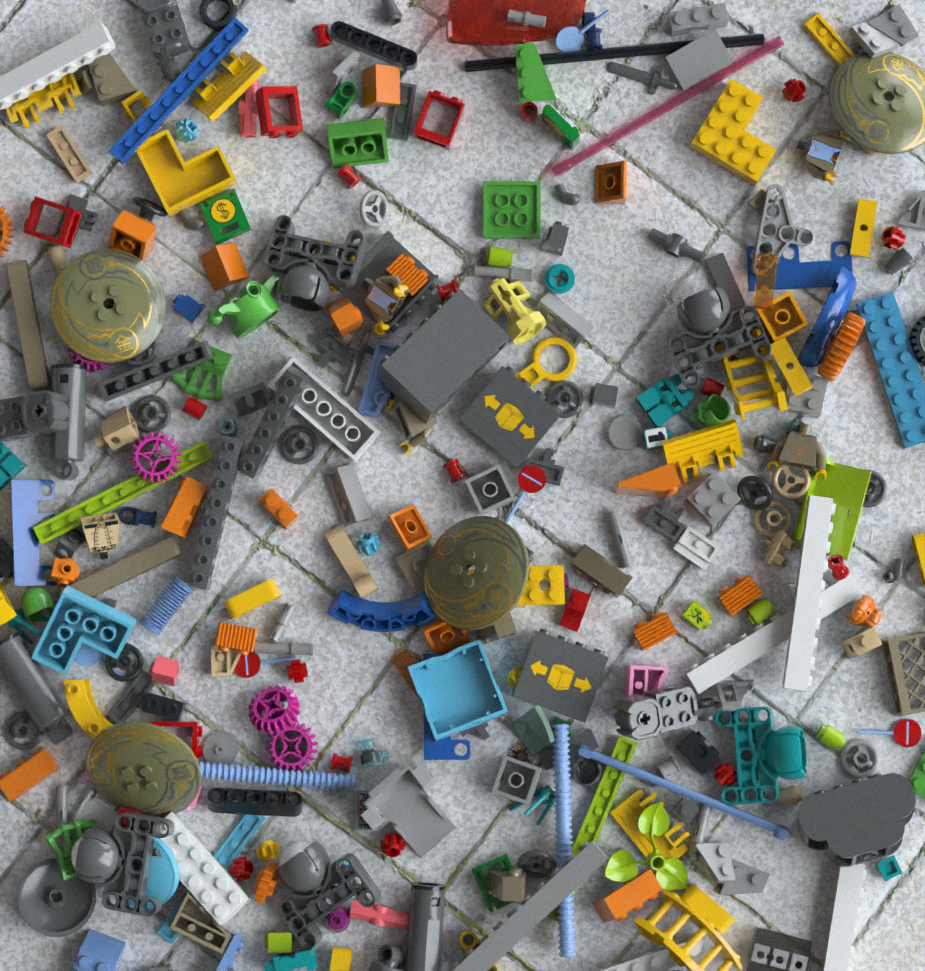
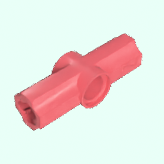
(248, 112)
(380, 915)

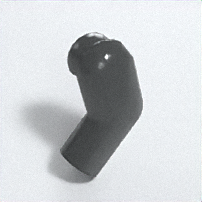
(566, 197)
(191, 223)
(895, 573)

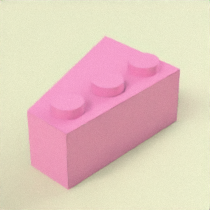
(642, 679)

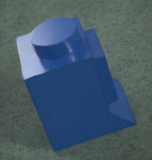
(187, 307)

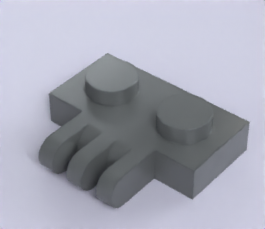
(80, 205)
(665, 521)

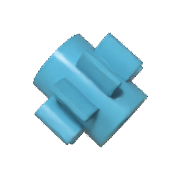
(186, 130)
(369, 544)

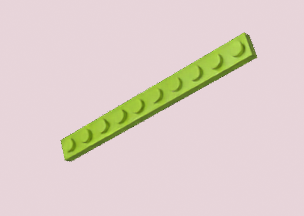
(119, 495)
(602, 801)

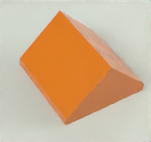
(381, 86)
(610, 183)
(224, 266)
(409, 527)
(445, 637)

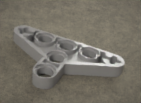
(778, 222)

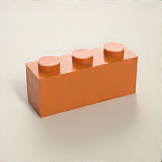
(28, 774)

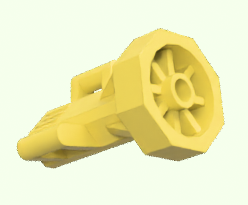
(521, 321)

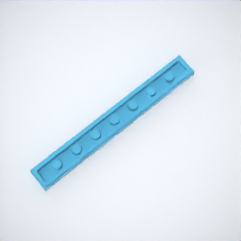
(225, 854)

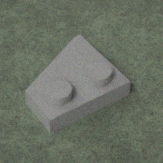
(895, 25)
(872, 40)
(342, 72)
(915, 214)
(734, 694)
(717, 860)
(747, 880)

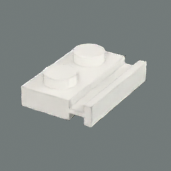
(696, 548)

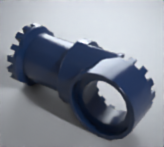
(593, 33)
(139, 517)

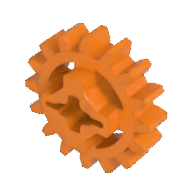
(266, 882)

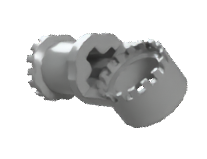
(664, 770)

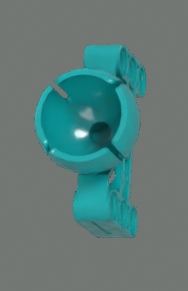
(780, 749)

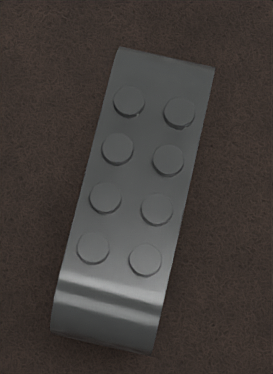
(858, 819)

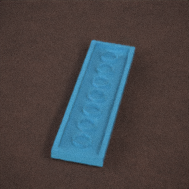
(896, 366)

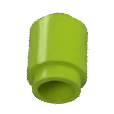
(499, 257)
(760, 611)
(830, 737)

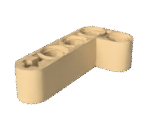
(351, 562)

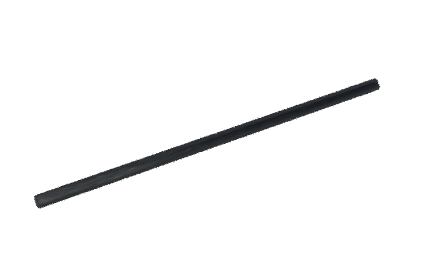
(608, 53)

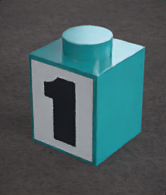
(654, 436)

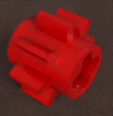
(794, 90)
(893, 237)
(297, 671)
(725, 774)
(392, 845)
(241, 869)

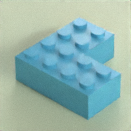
(79, 621)

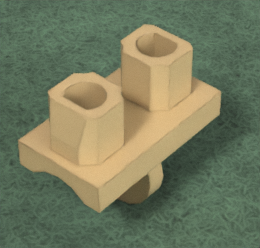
(777, 548)

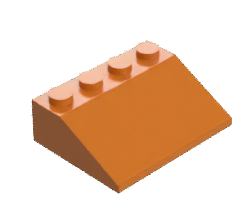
(654, 483)

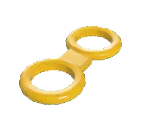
(535, 373)

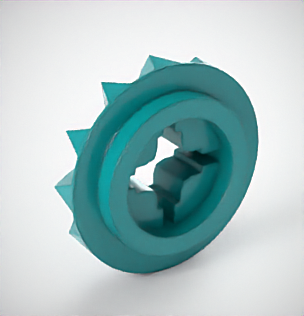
(554, 271)

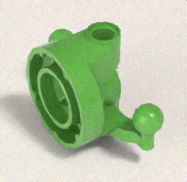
(251, 308)

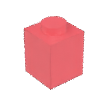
(164, 670)

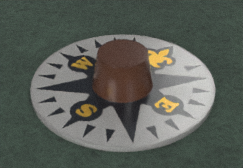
(520, 752)

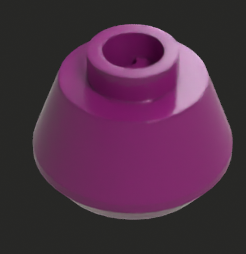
(340, 914)

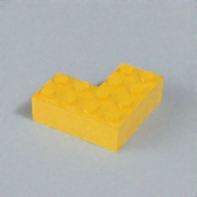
(724, 134)
(181, 182)

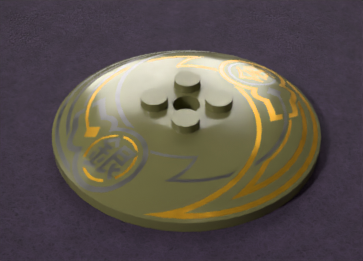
(865, 114)
(102, 332)
(498, 577)
(149, 750)

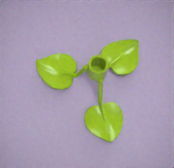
(669, 872)

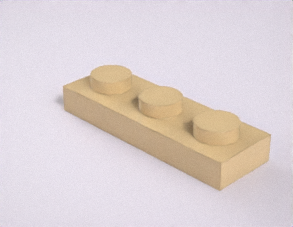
(69, 154)

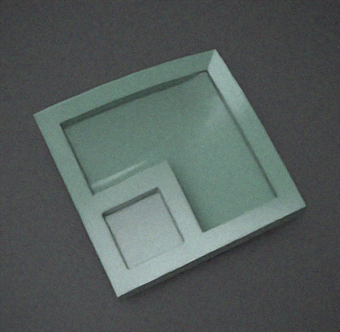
(534, 730)

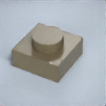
(85, 82)
(757, 201)

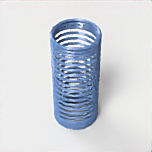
(184, 590)

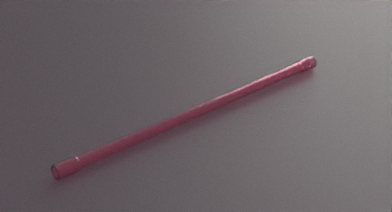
(567, 164)

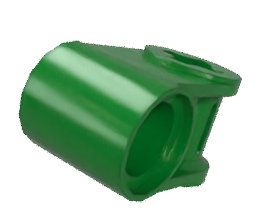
(340, 100)

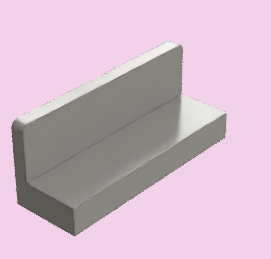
(563, 319)
(348, 495)

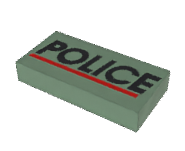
(359, 807)

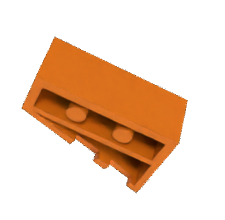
(345, 316)
(185, 507)
(628, 897)

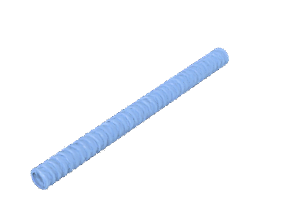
(277, 776)
(563, 834)

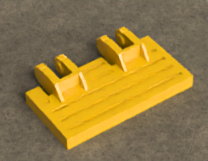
(228, 86)
(43, 99)
(702, 446)
(627, 816)

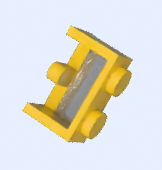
(136, 105)

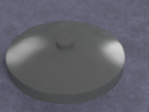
(53, 904)

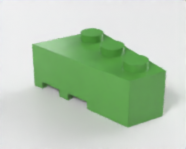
(531, 75)

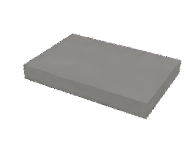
(699, 59)

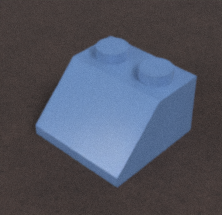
(99, 953)

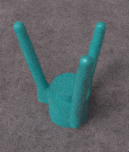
(19, 620)
(546, 795)

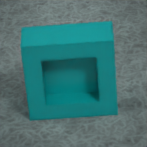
(889, 868)

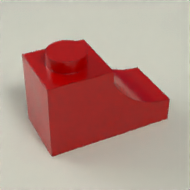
(575, 610)

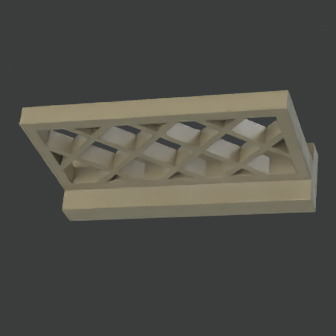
(896, 673)

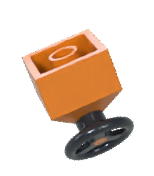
(134, 231)

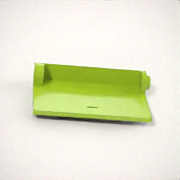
(848, 489)

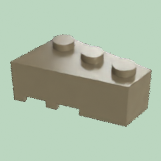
(110, 80)
(601, 571)
(497, 631)
(508, 885)
(196, 923)

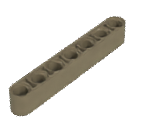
(28, 325)
(128, 568)

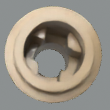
(57, 257)
(789, 795)

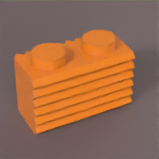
(410, 276)
(278, 508)
(739, 595)
(653, 631)
(235, 638)

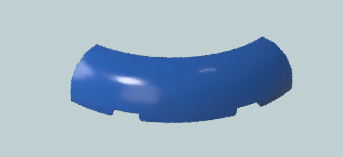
(828, 319)
(380, 615)

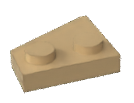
(222, 662)

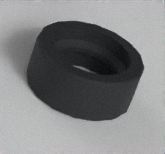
(217, 25)

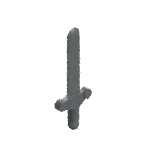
(654, 80)
(361, 348)

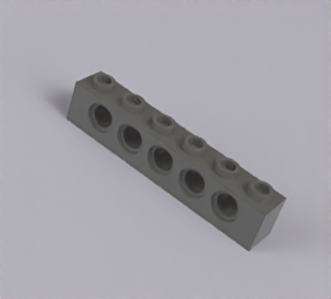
(156, 371)
(273, 422)

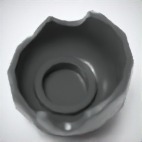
(586, 771)

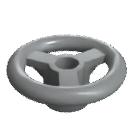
(371, 208)
(847, 766)

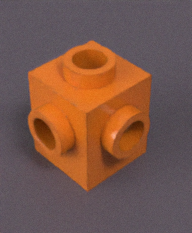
(64, 571)

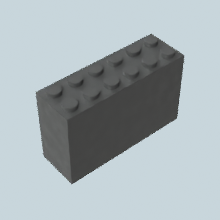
(442, 355)

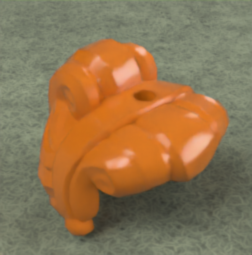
(864, 612)

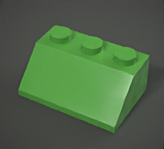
(358, 143)

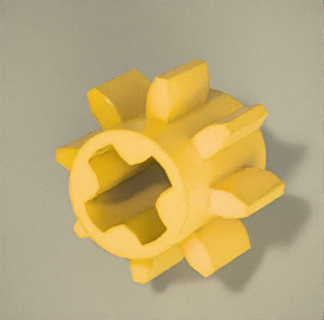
(514, 676)
(268, 850)

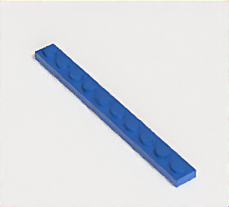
(178, 91)

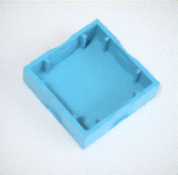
(457, 690)

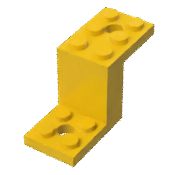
(534, 595)

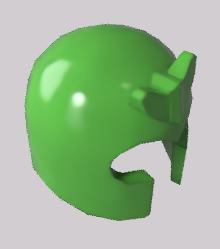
(712, 411)
(34, 601)

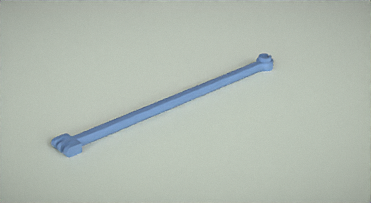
(780, 831)

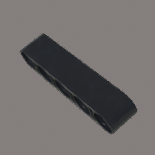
(367, 39)
(247, 796)

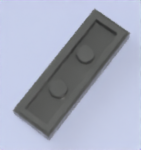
(403, 113)
(724, 278)
(131, 698)
(586, 738)

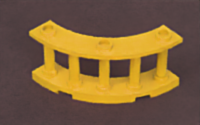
(774, 391)
(84, 707)
(681, 954)

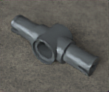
(675, 245)

